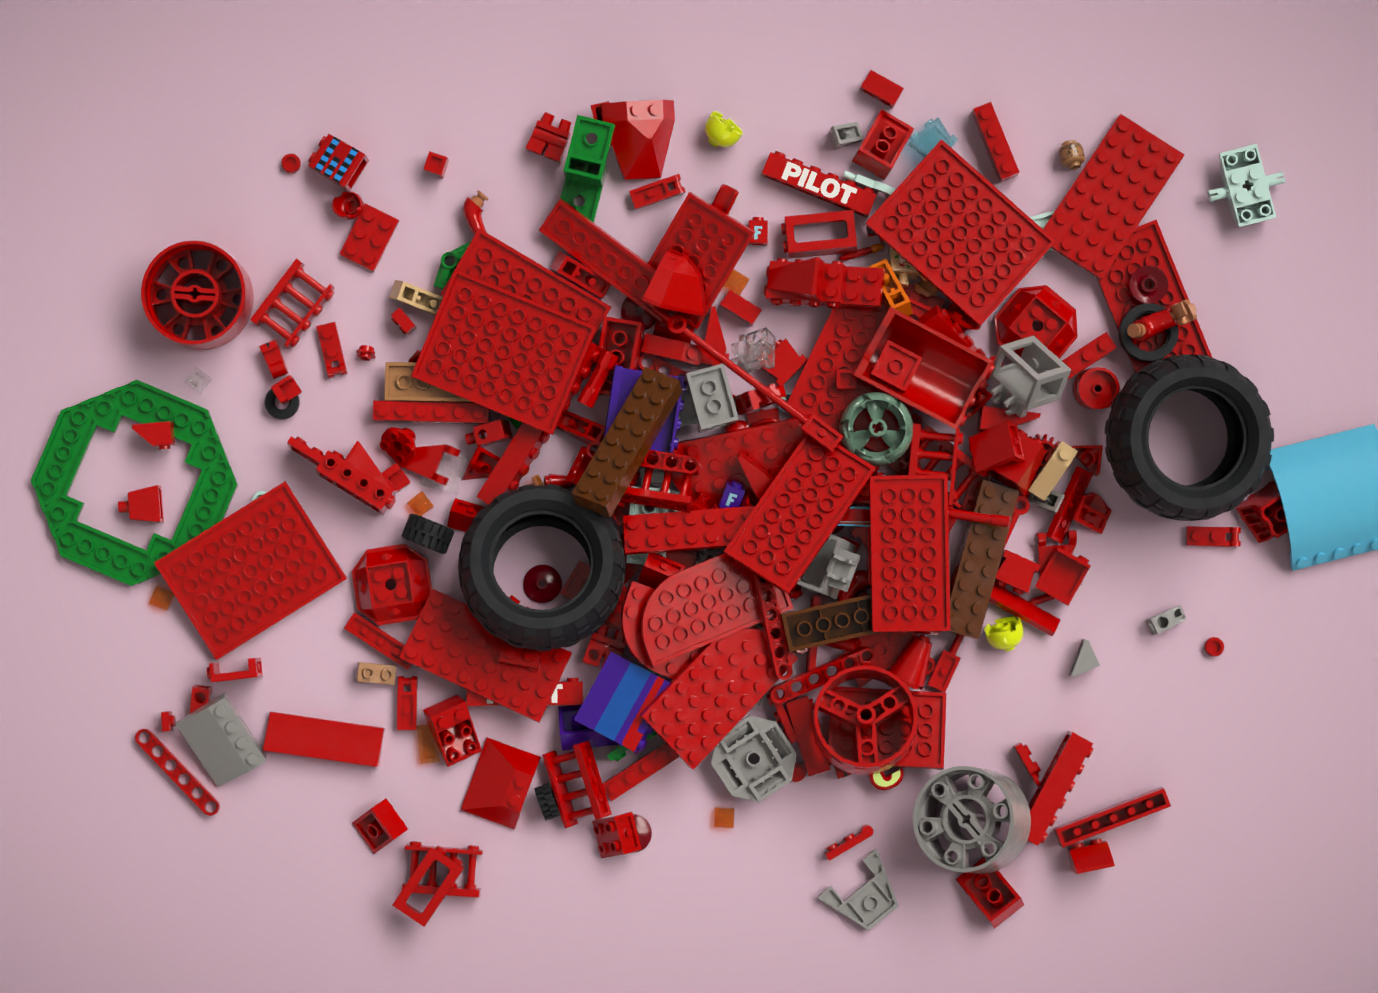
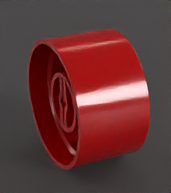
(218, 298)

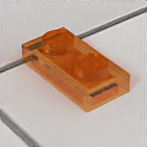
(427, 746)

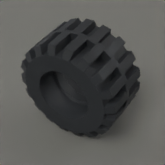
(427, 533)

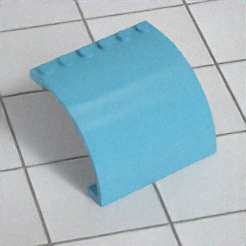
(1329, 495)

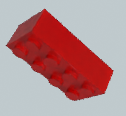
(623, 340)

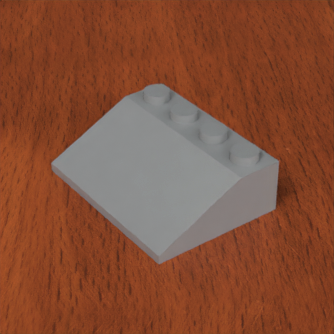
(221, 740)

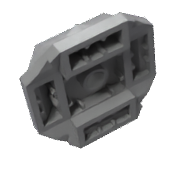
(774, 764)

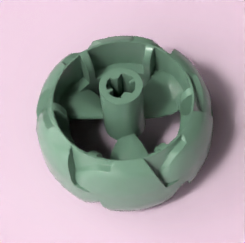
(896, 440)

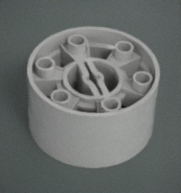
(959, 811)

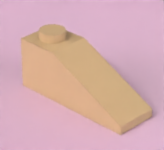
(415, 297)
(1053, 470)

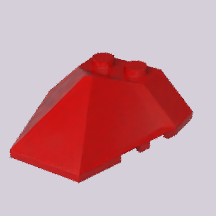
(640, 135)

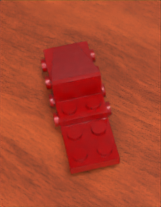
(823, 284)
(350, 473)

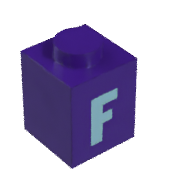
(732, 495)

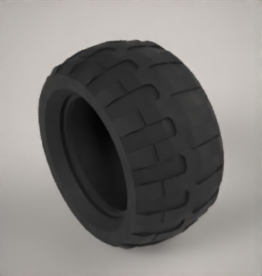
(1247, 437)
(530, 627)

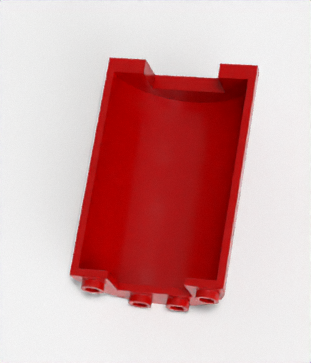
(945, 376)

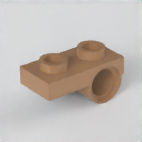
(375, 673)

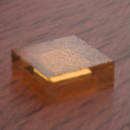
(736, 282)

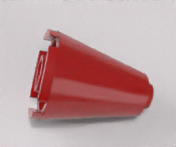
(913, 662)

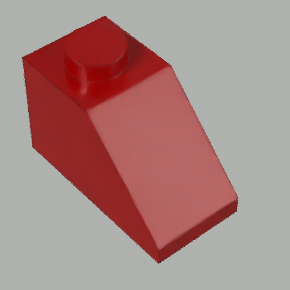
(157, 434)

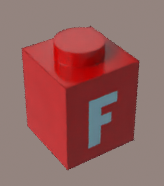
(760, 227)

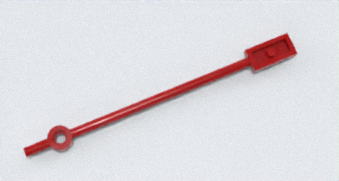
(813, 426)
(949, 661)

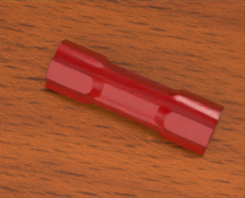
(593, 387)

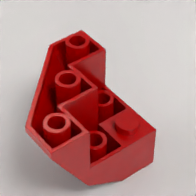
(677, 285)

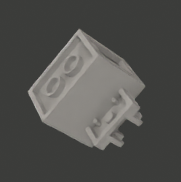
(1031, 380)
(708, 399)
(831, 568)

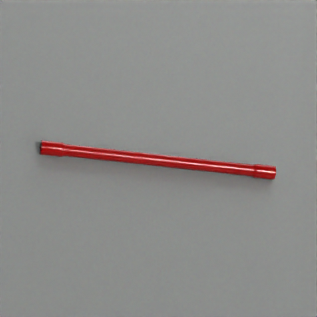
(993, 519)

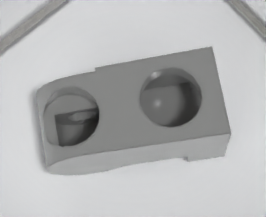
(1166, 620)

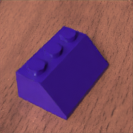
(574, 733)

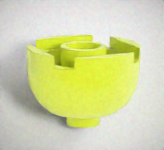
(722, 131)
(1004, 634)

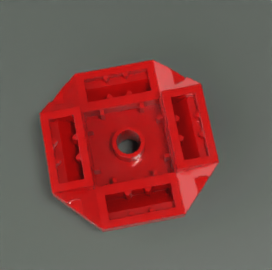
(1041, 306)
(412, 588)

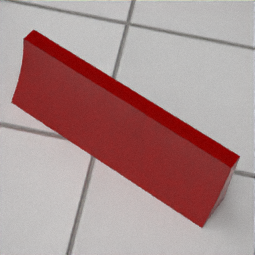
(324, 739)

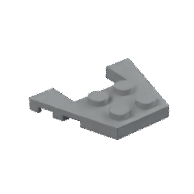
(869, 902)

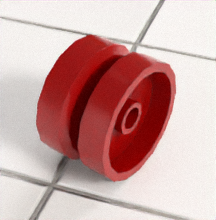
(1084, 390)

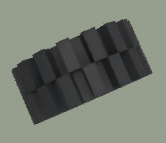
(547, 801)

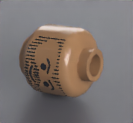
(1071, 154)

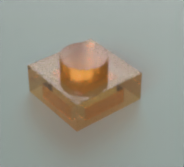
(420, 504)
(161, 598)
(724, 817)

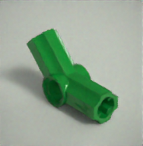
(445, 271)

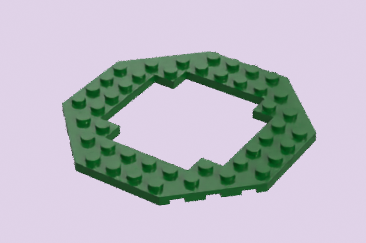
(67, 450)

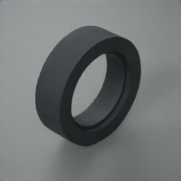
(1132, 350)

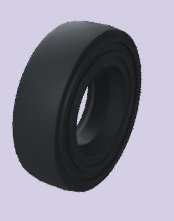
(278, 413)

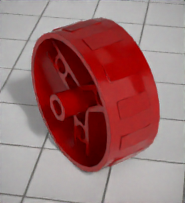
(865, 718)

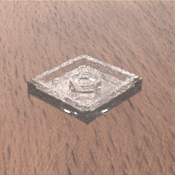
(449, 467)

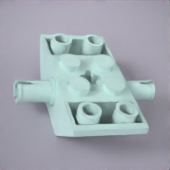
(1243, 167)

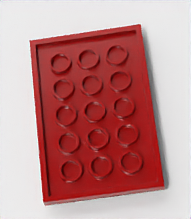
(711, 242)
(892, 734)

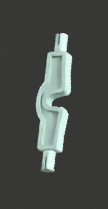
(866, 182)

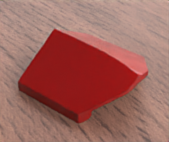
(1092, 512)

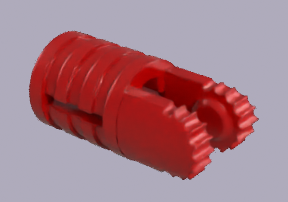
(849, 644)

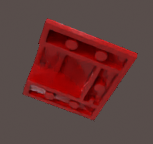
(500, 783)

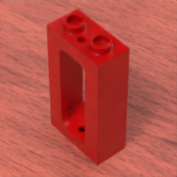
(822, 247)
(455, 867)

